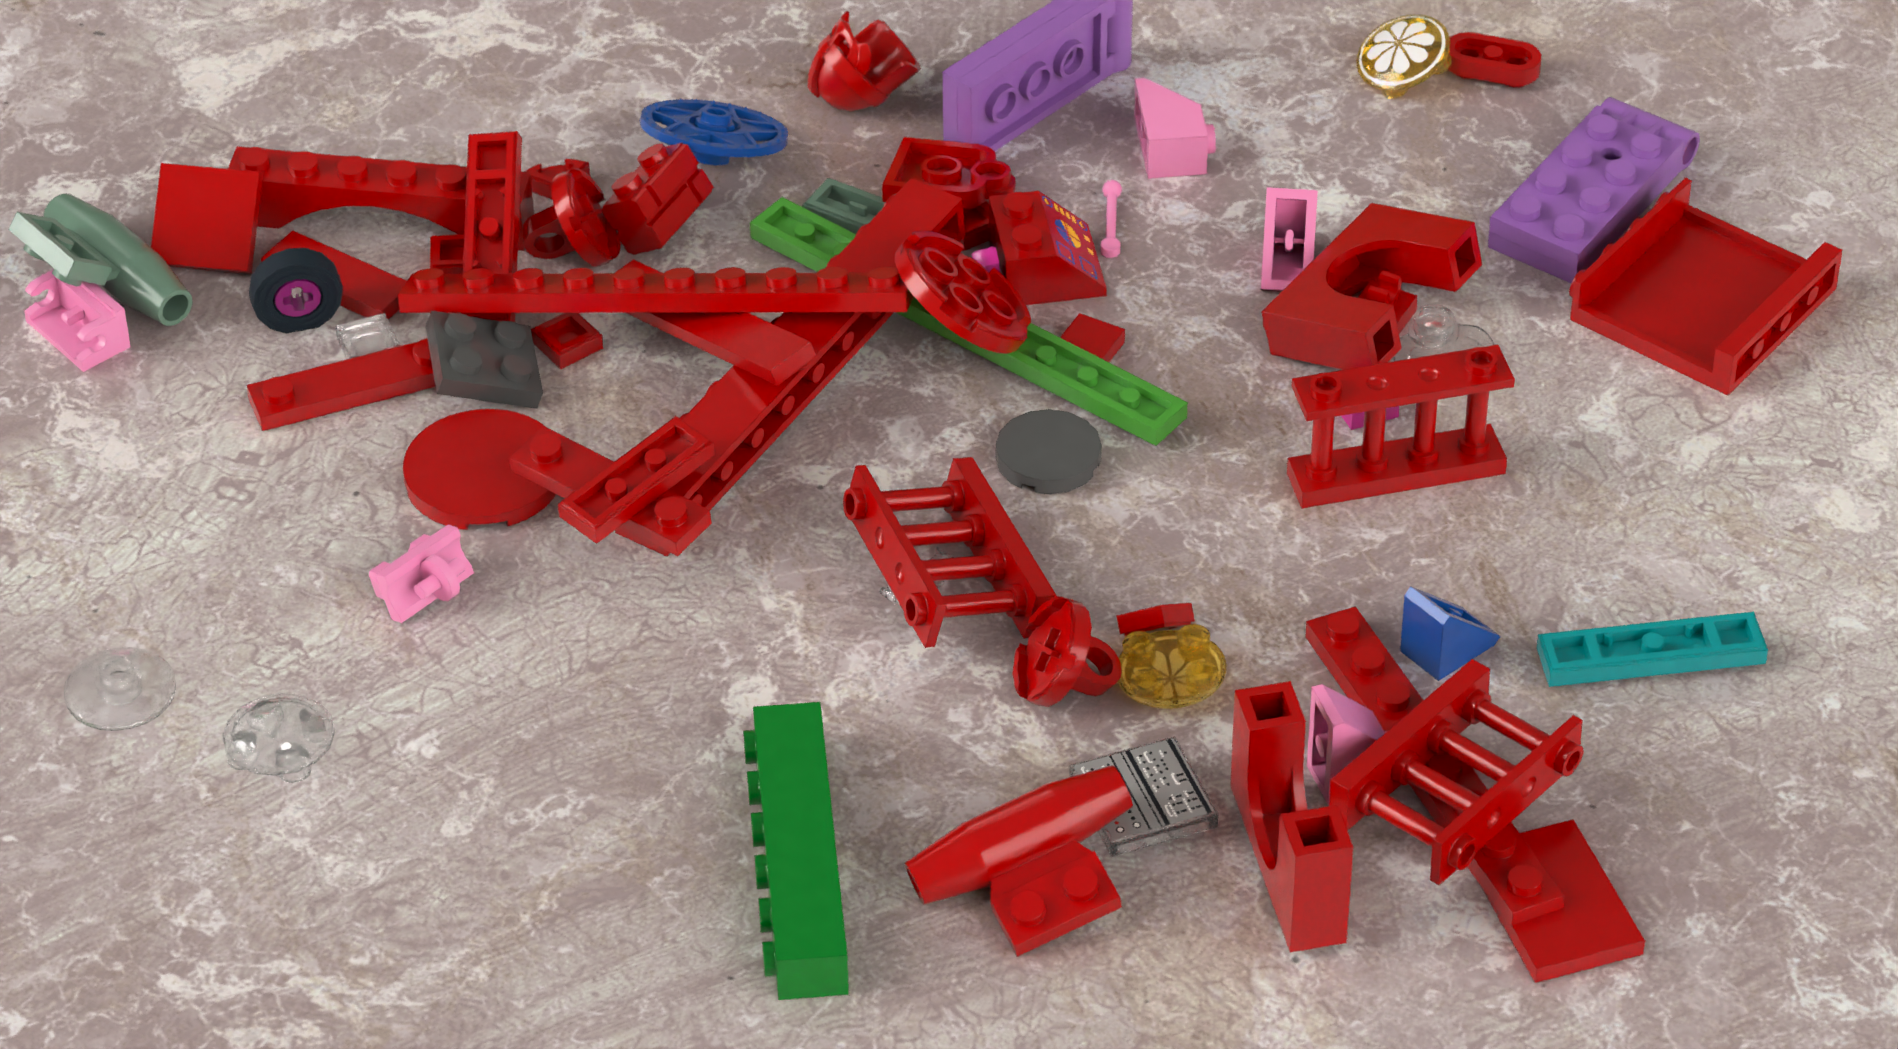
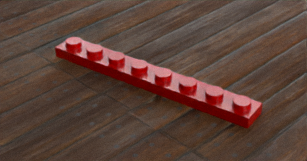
(1372, 678)

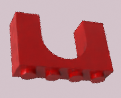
(1328, 327)
(1298, 849)

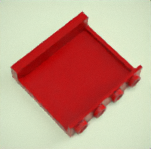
(1700, 292)

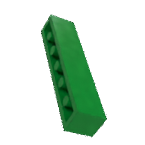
(799, 850)

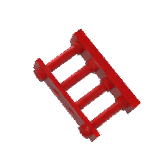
(1403, 463)
(977, 522)
(1434, 729)

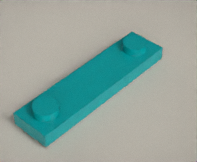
(1651, 649)

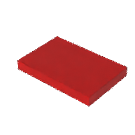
(1594, 921)

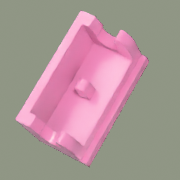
(78, 320)

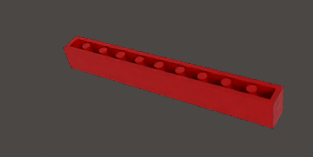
(749, 413)

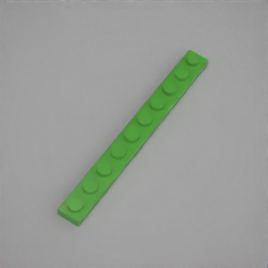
(1040, 359)

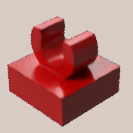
(1389, 291)

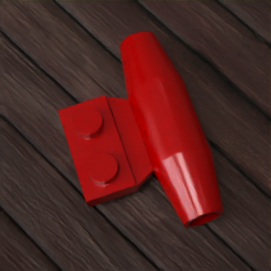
(1031, 858)

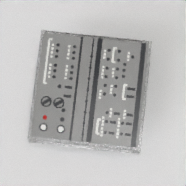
(1164, 795)

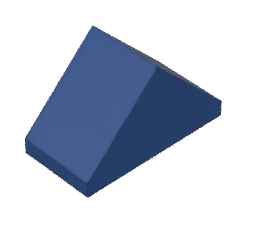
(1441, 634)

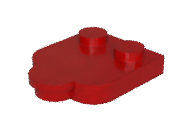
(951, 166)

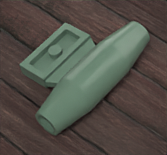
(100, 250)

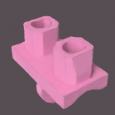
(422, 574)

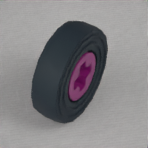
(292, 268)

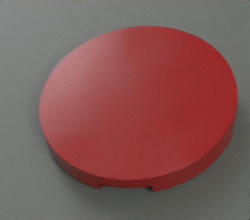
(962, 292)
(463, 473)

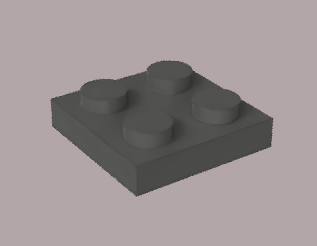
(483, 359)

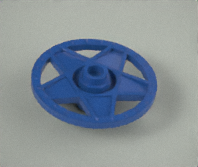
(714, 129)

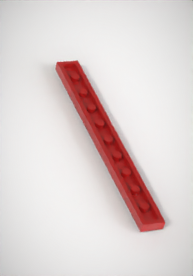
(668, 292)

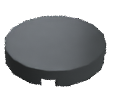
(1048, 451)

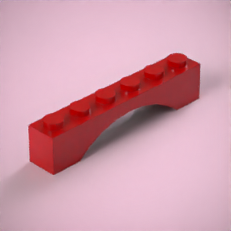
(312, 182)

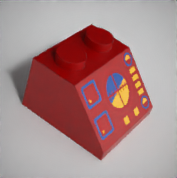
(1044, 249)

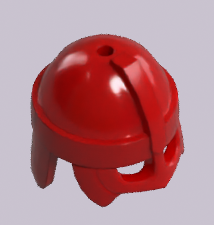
(863, 68)

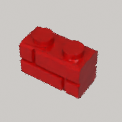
(656, 197)

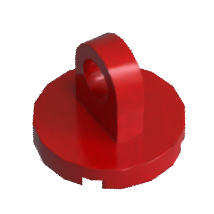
(575, 220)
(1058, 653)

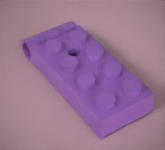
(1035, 69)
(1591, 188)

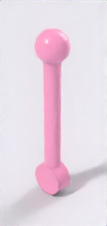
(1110, 245)

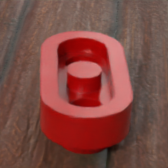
(1494, 59)

